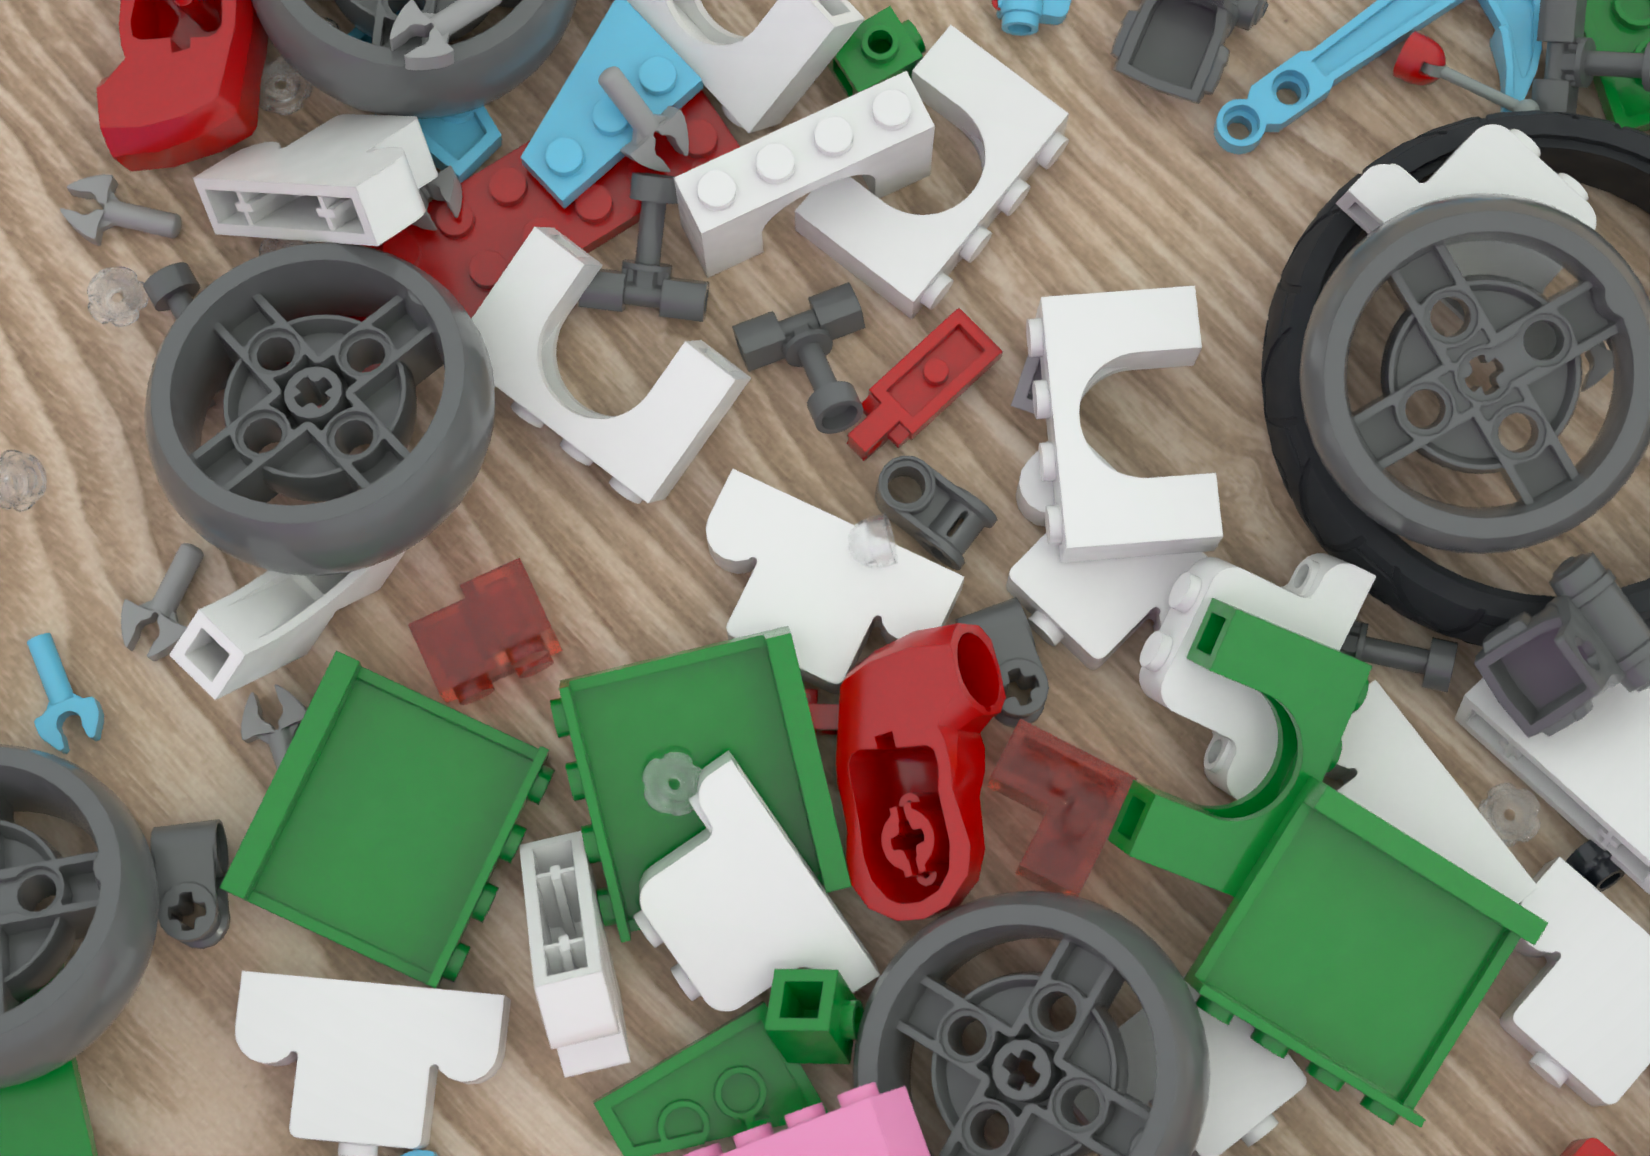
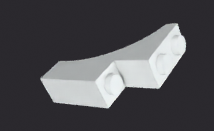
(268, 624)

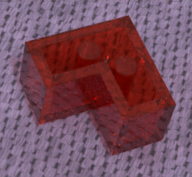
(486, 635)
(1075, 796)

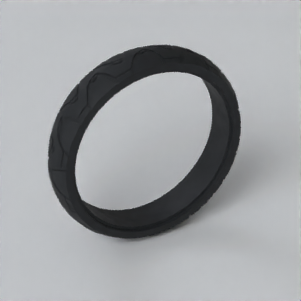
(1406, 580)

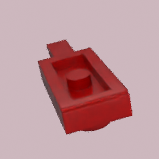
(923, 384)

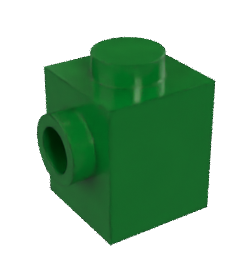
(877, 52)
(813, 1016)

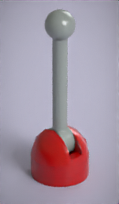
(1424, 62)

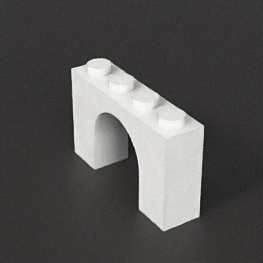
(769, 69)
(870, 134)
(912, 254)
(641, 448)
(1095, 507)

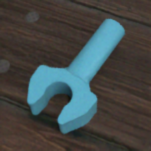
(61, 697)

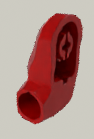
(184, 81)
(917, 768)

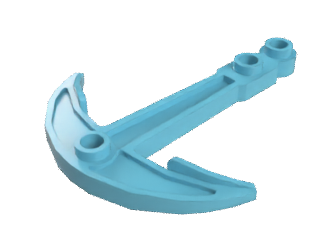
(1363, 40)

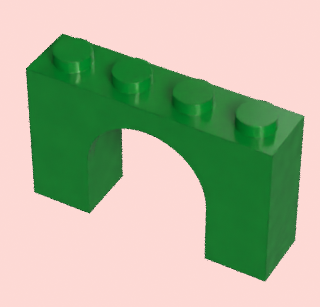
(1312, 700)

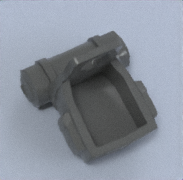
(1181, 43)
(1569, 652)

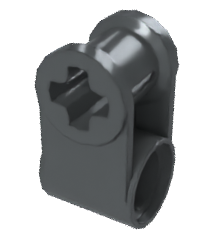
(935, 512)
(1016, 657)
(189, 870)

